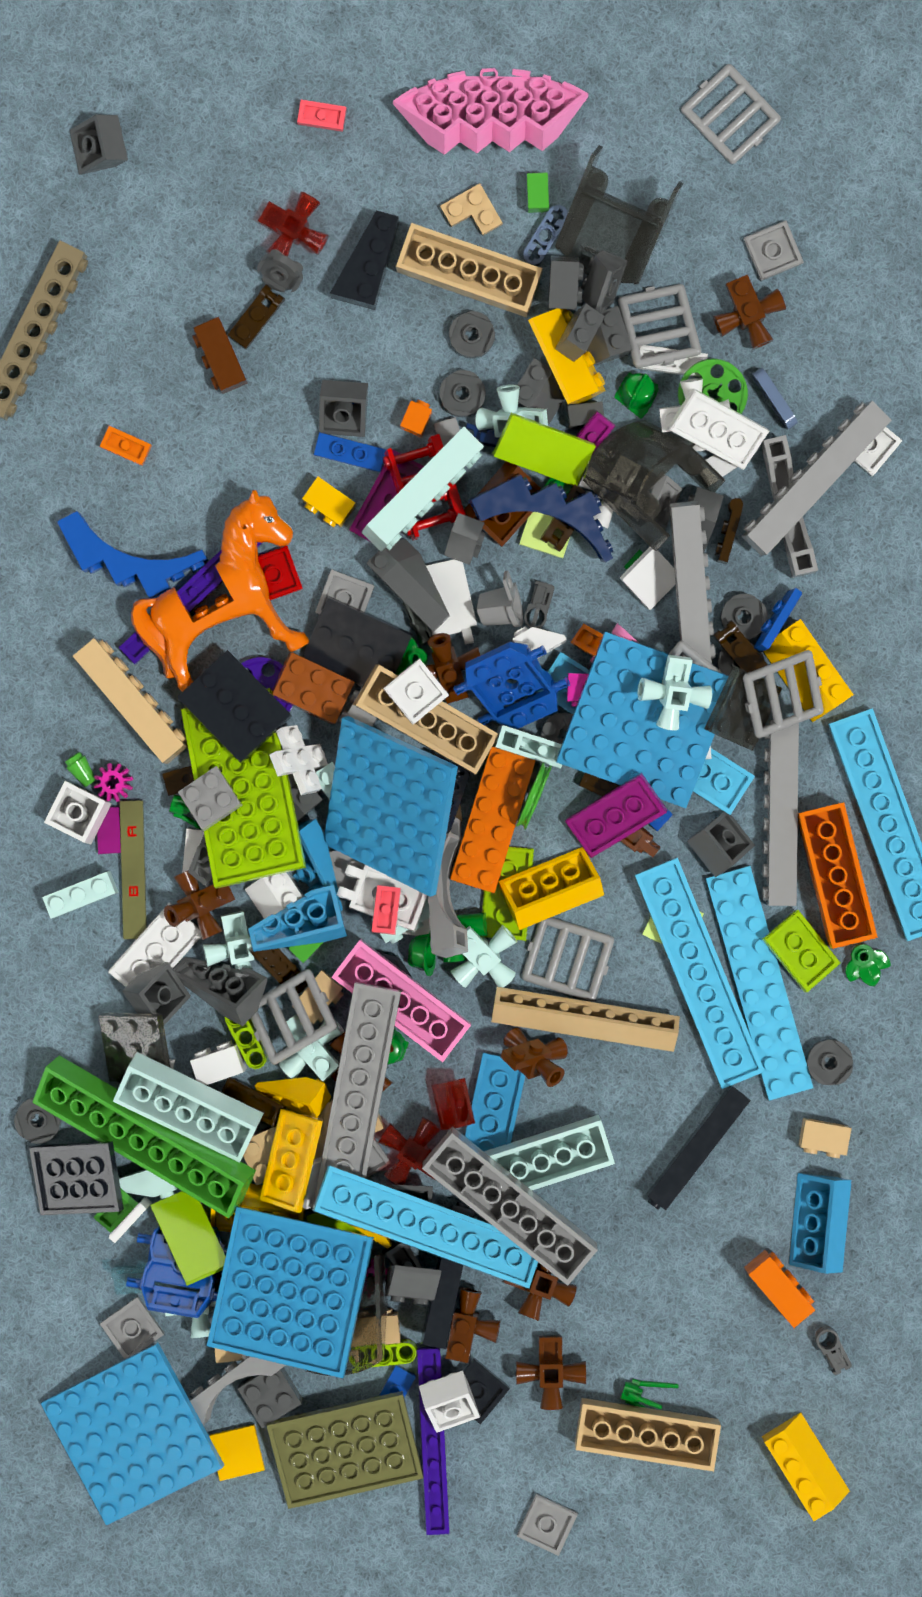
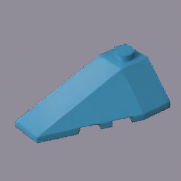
(317, 858)
(306, 921)

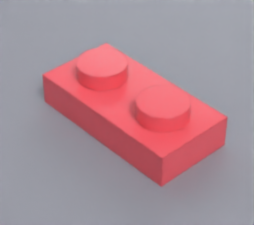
(321, 115)
(386, 910)

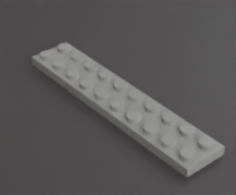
(360, 1080)

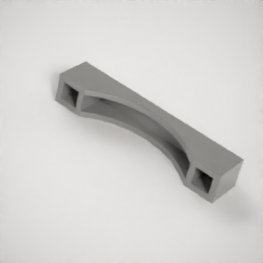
(796, 541)
(446, 930)
(204, 1399)

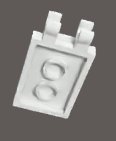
(454, 590)
(364, 895)

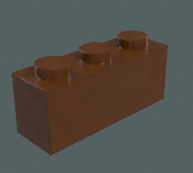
(219, 356)

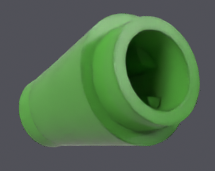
(80, 769)

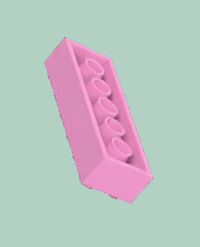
(419, 1011)

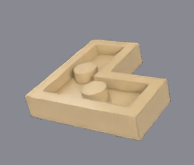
(475, 204)

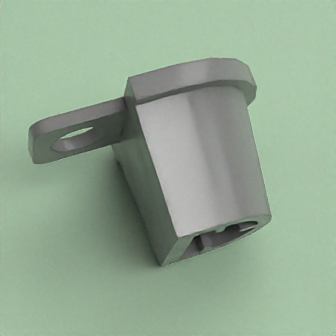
(501, 605)

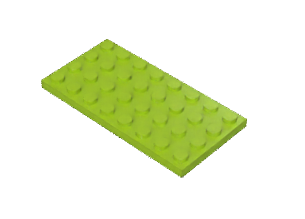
(264, 831)

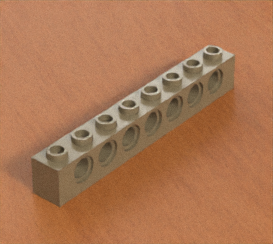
(63, 255)

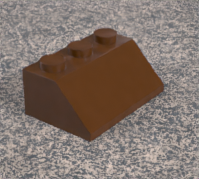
(504, 525)

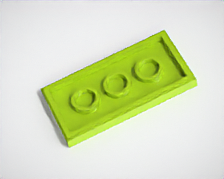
(543, 449)
(495, 904)
(189, 1236)

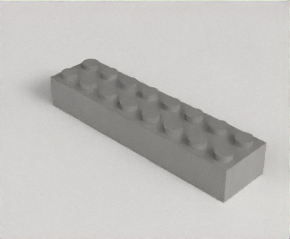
(510, 1206)

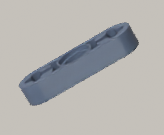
(559, 224)
(771, 392)

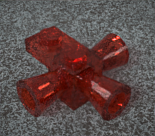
(293, 225)
(411, 1150)

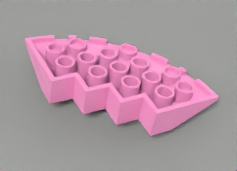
(490, 109)

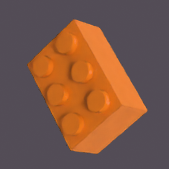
(780, 1287)

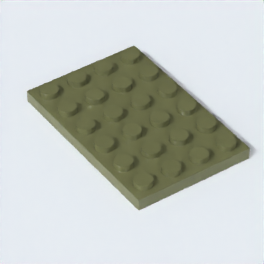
(345, 1449)

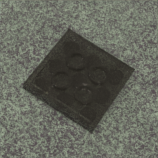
(730, 715)
(132, 1033)

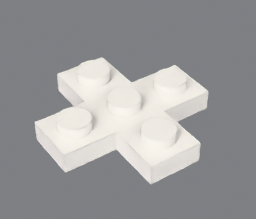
(298, 759)

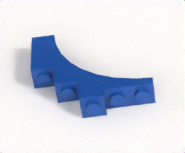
(153, 574)

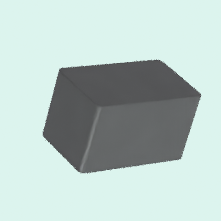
(580, 414)

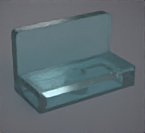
(121, 1274)

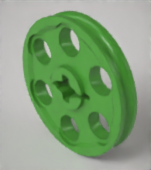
(709, 382)
(534, 795)

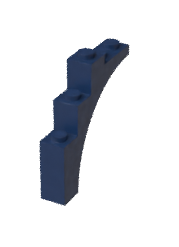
(578, 512)

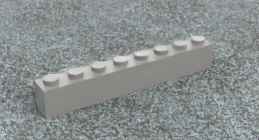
(816, 477)
(691, 578)
(782, 817)

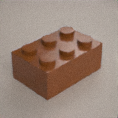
(312, 688)

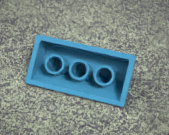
(820, 1223)

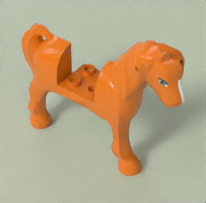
(170, 627)

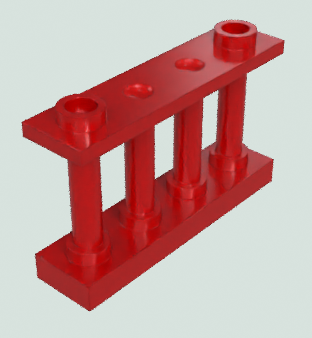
(451, 496)

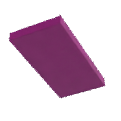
(381, 494)
(616, 815)

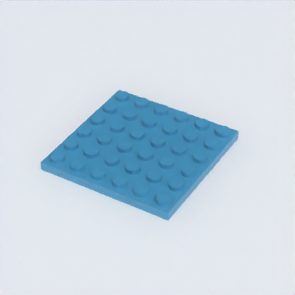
(618, 734)
(390, 805)
(290, 1291)
(132, 1434)

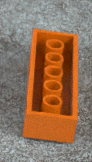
(492, 820)
(836, 875)

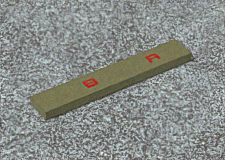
(133, 868)

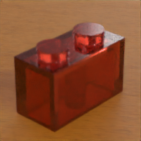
(453, 1104)

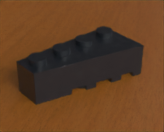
(366, 268)

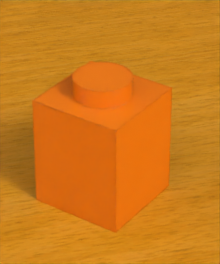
(416, 418)

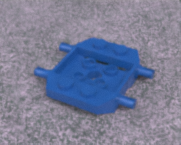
(488, 681)
(162, 1269)

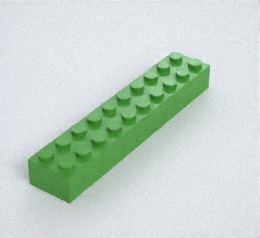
(184, 1163)

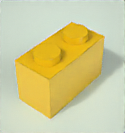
(328, 502)

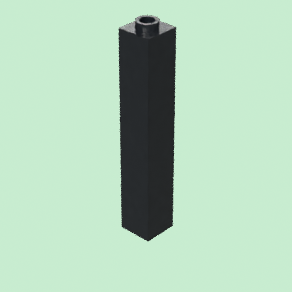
(697, 1148)
(441, 1309)

